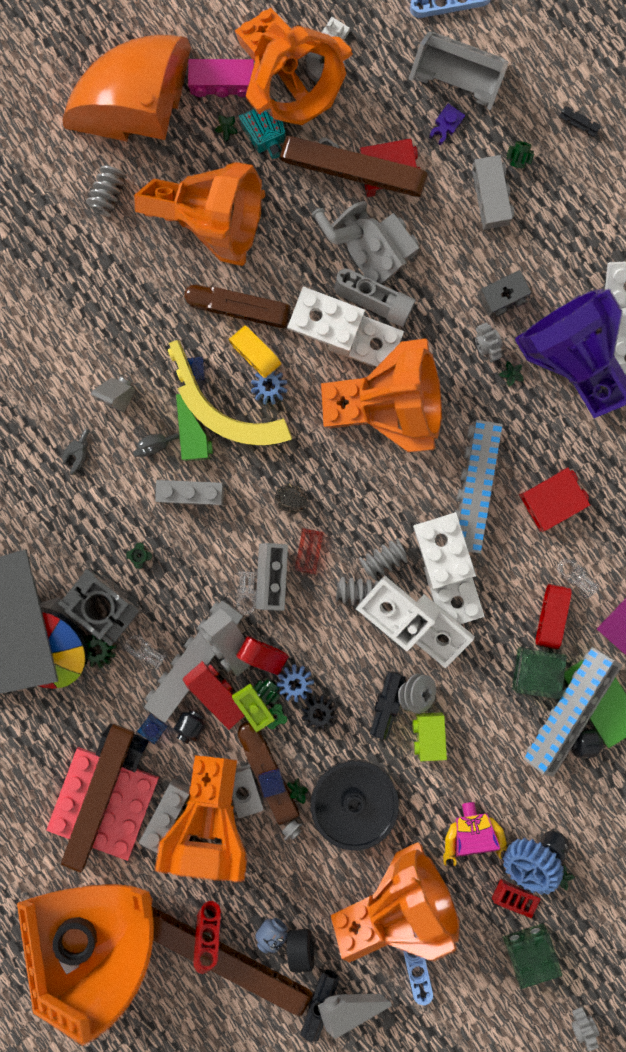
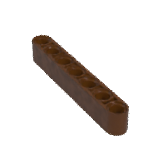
(353, 166)
(97, 798)

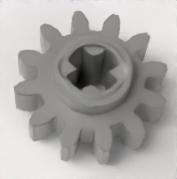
(488, 342)
(585, 1029)

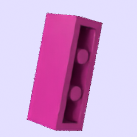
(219, 76)

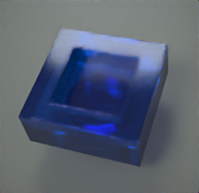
(197, 367)
(152, 728)
(271, 783)

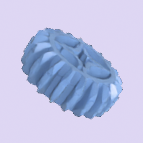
(533, 866)

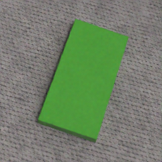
(610, 714)

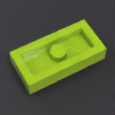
(253, 707)

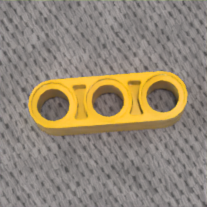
(254, 351)

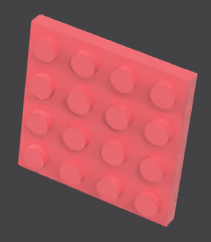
(124, 811)

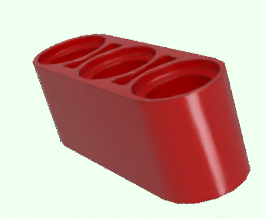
(553, 616)
(262, 655)
(202, 947)

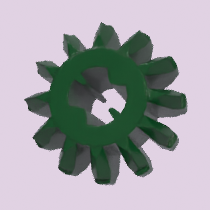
(104, 656)

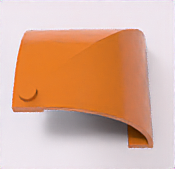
(104, 985)

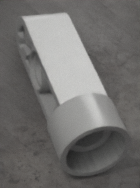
(396, 305)

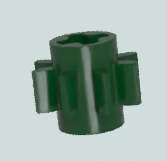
(520, 154)
(267, 691)

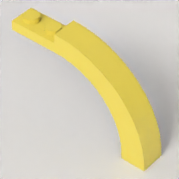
(232, 429)

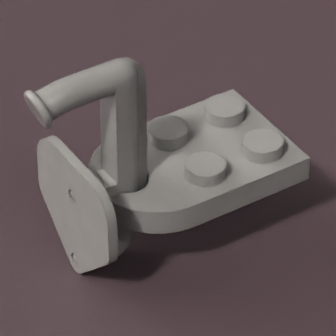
(365, 241)

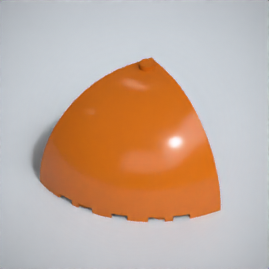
(130, 89)

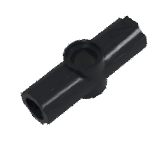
(387, 705)
(313, 1021)

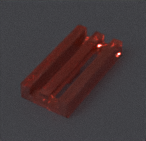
(300, 550)

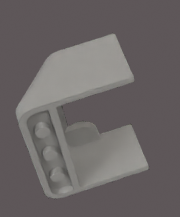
(459, 66)

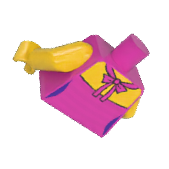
(473, 835)

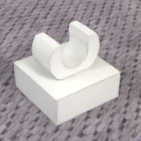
(336, 29)

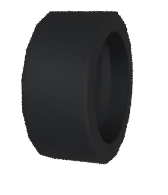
(74, 958)

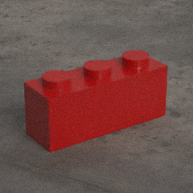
(214, 693)

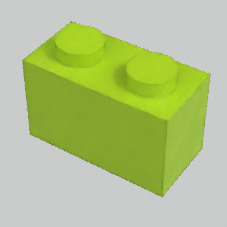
(430, 736)

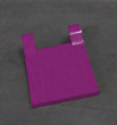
(615, 627)

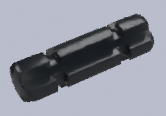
(579, 121)

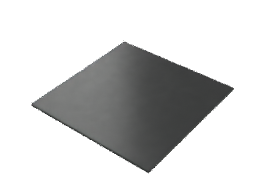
(24, 641)

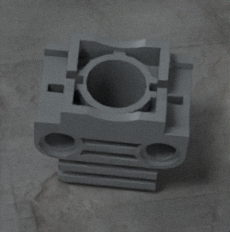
(81, 601)

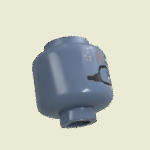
(271, 935)

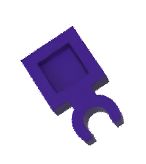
(448, 122)

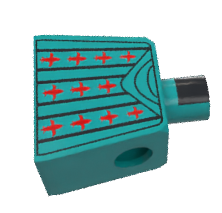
(263, 131)

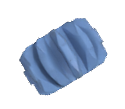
(261, 389)
(298, 690)

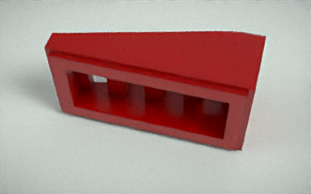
(500, 892)

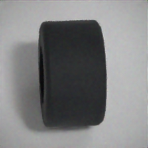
(300, 950)

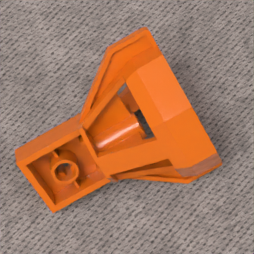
(277, 51)
(205, 207)
(399, 388)
(209, 817)
(406, 901)

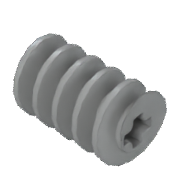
(104, 189)
(384, 559)
(353, 591)

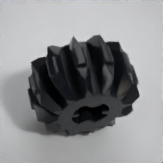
(314, 719)

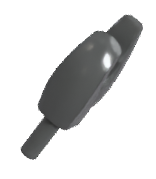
(153, 444)
(77, 449)

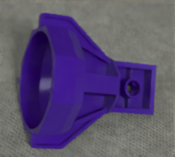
(570, 347)

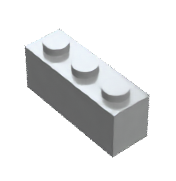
(492, 192)
(189, 492)
(271, 576)
(227, 640)
(165, 814)

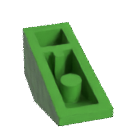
(193, 439)

